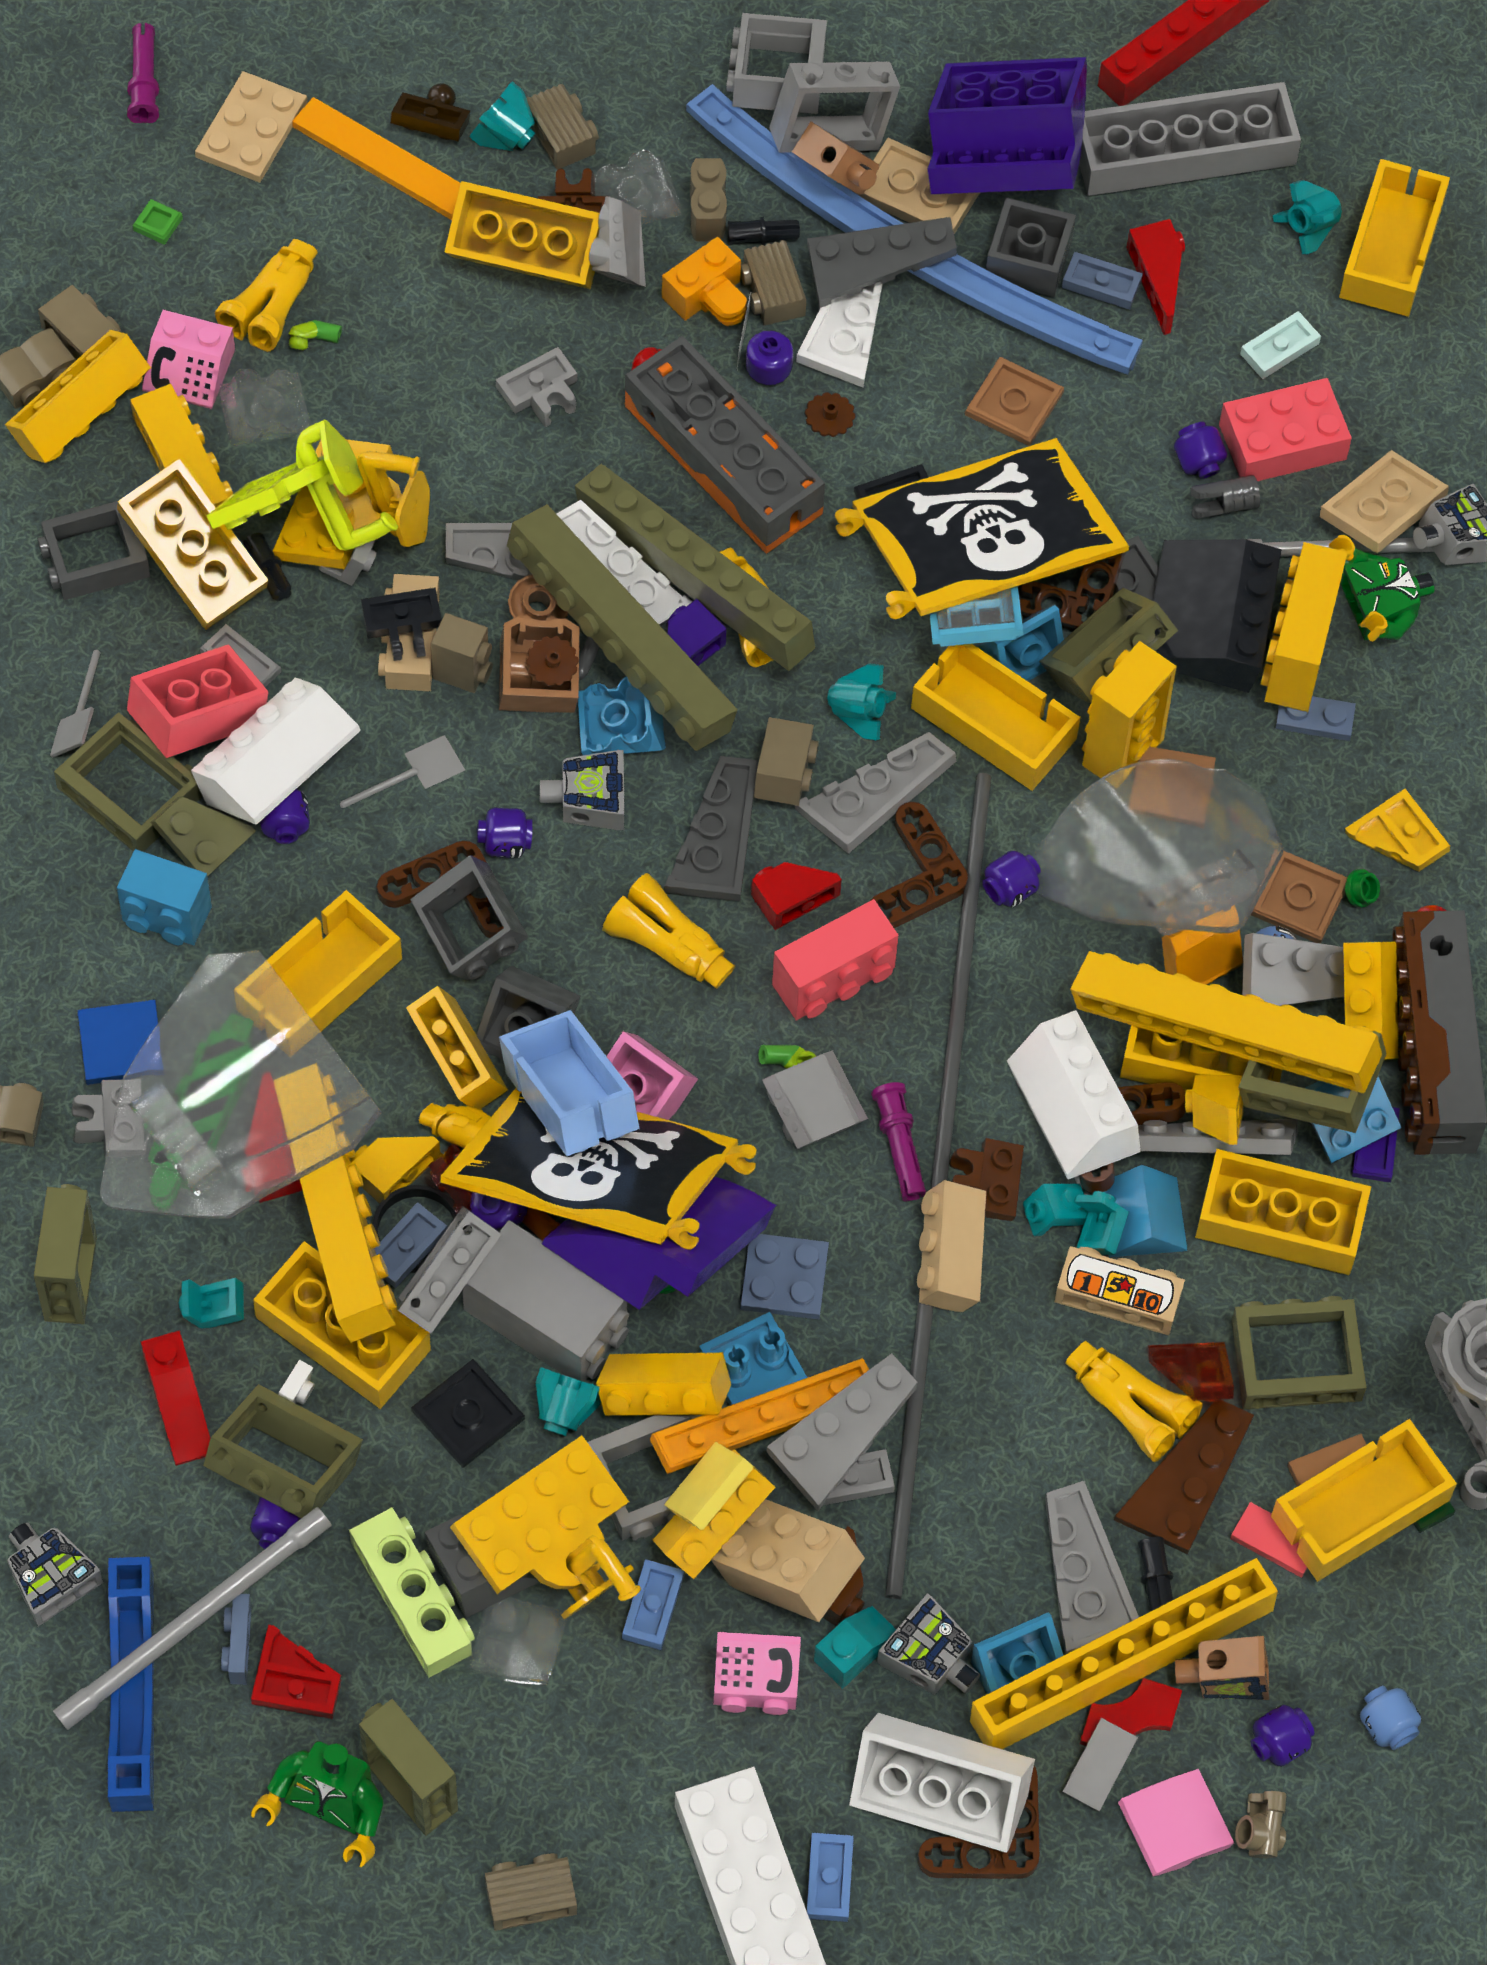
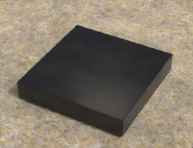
(468, 1413)

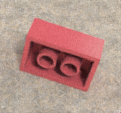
(1285, 430)
(195, 700)
(835, 960)

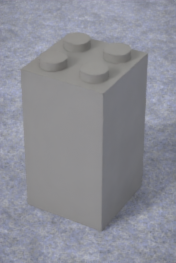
(546, 1305)

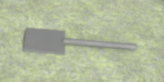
(74, 728)
(430, 762)

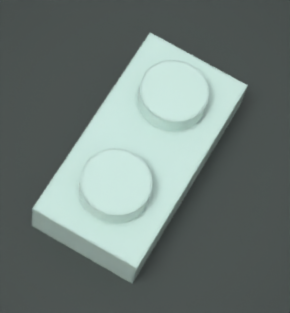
(1280, 345)

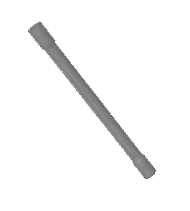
(295, 1538)

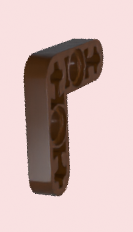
(1074, 601)
(443, 861)
(932, 868)
(1141, 1093)
(1000, 1865)

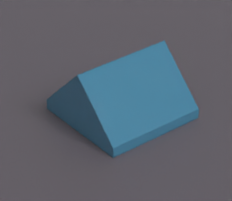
(1022, 655)
(1154, 1212)
(1016, 1652)

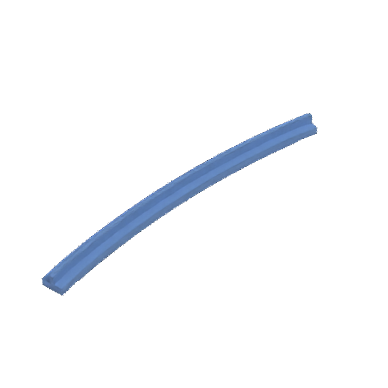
(953, 275)

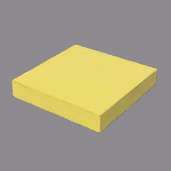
(709, 1486)

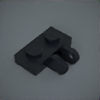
(402, 614)

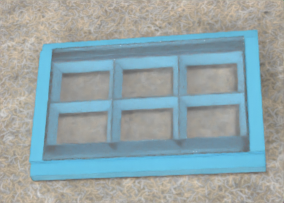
(979, 621)

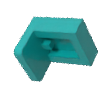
(1054, 1206)
(1103, 1222)
(212, 1303)

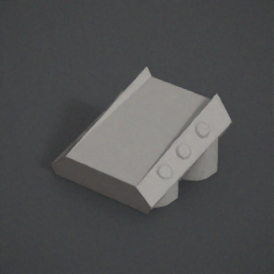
(619, 245)
(814, 1100)

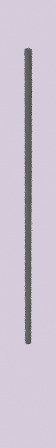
(939, 1174)

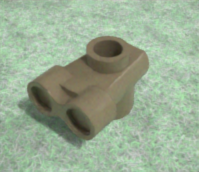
(1262, 1830)

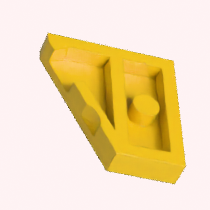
(1400, 832)

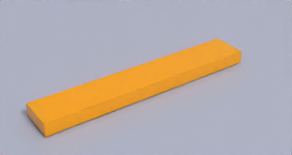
(378, 156)
(752, 1418)

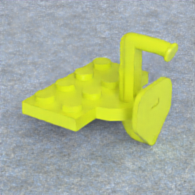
(319, 474)

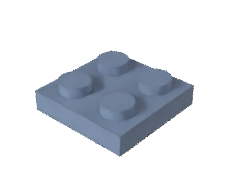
(784, 1276)

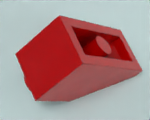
(792, 891)

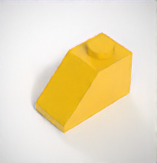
(1216, 1106)
(394, 1163)

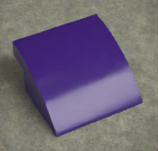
(1007, 125)
(641, 1269)

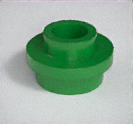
(1362, 888)

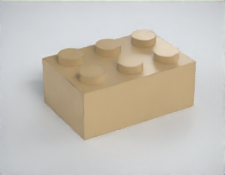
(789, 1560)

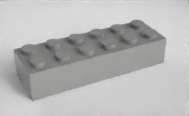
(1188, 138)

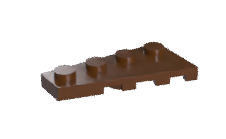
(1187, 1481)

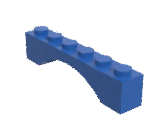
(133, 1703)

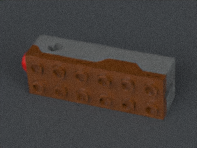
(1438, 1033)

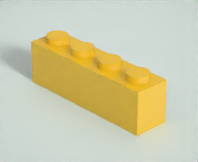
(78, 396)
(171, 436)

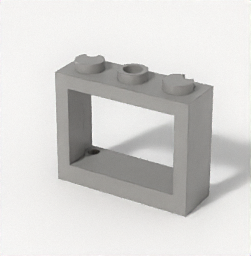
(774, 34)
(836, 78)
(447, 1269)
(626, 1442)

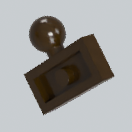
(432, 115)

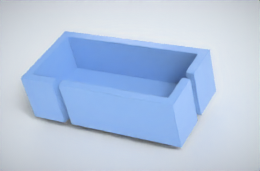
(569, 1083)

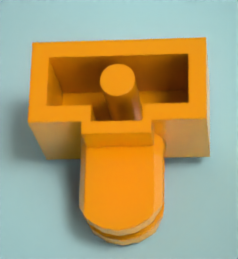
(707, 284)

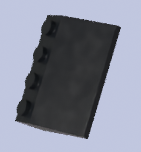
(1221, 605)

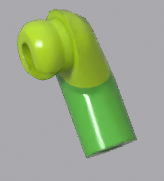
(313, 330)
(784, 1055)

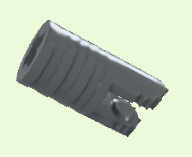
(1231, 495)

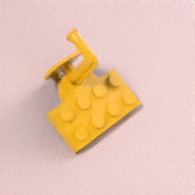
(304, 534)
(551, 1529)

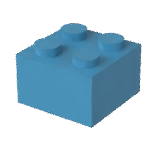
(164, 898)

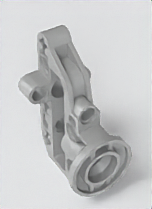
(1460, 1364)

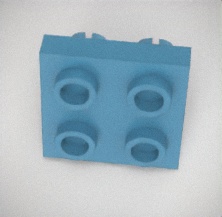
(1376, 1122)
(756, 1358)

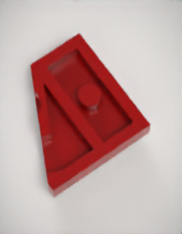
(294, 1679)

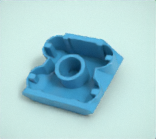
(618, 720)

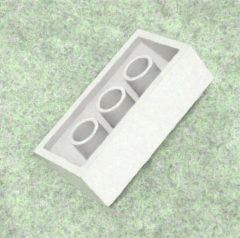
(274, 751)
(1074, 1096)
(941, 1782)

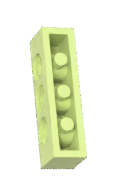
(432, 1648)

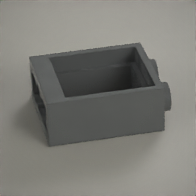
(96, 577)
(450, 890)

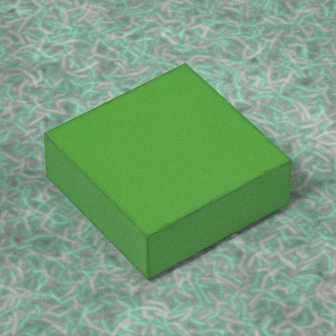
(157, 221)

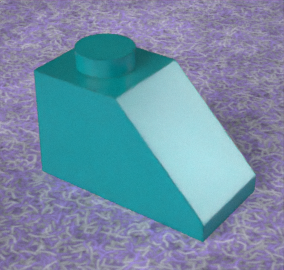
(853, 1645)

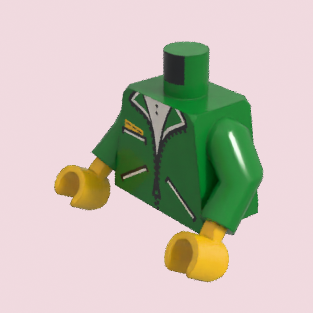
(1381, 591)
(332, 1788)

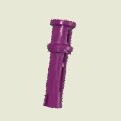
(143, 86)
(896, 1124)

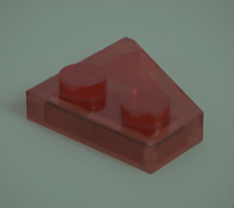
(1195, 1368)

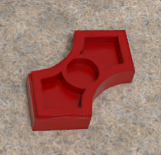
(1147, 1709)

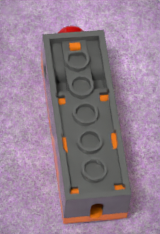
(723, 443)

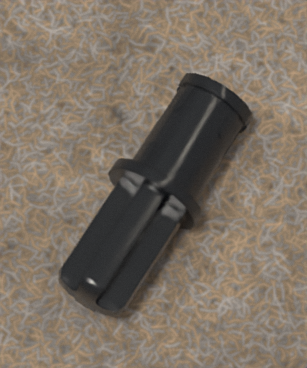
(761, 231)
(270, 566)
(1155, 1572)

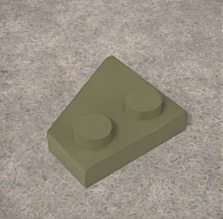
(200, 834)

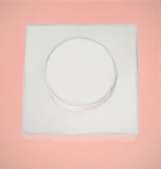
(298, 1384)

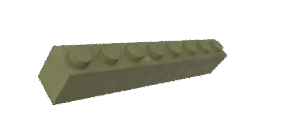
(699, 568)
(621, 628)

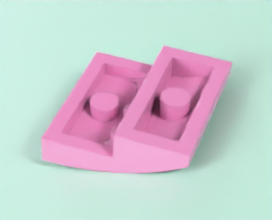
(1175, 1822)

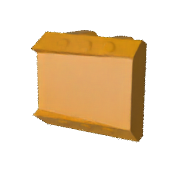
(1202, 954)

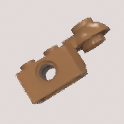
(516, 686)

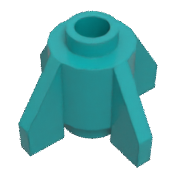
(507, 122)
(1315, 213)
(859, 699)
(564, 1401)

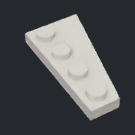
(843, 336)
(624, 563)

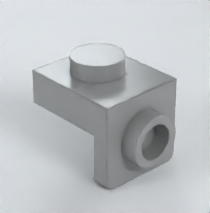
(360, 559)

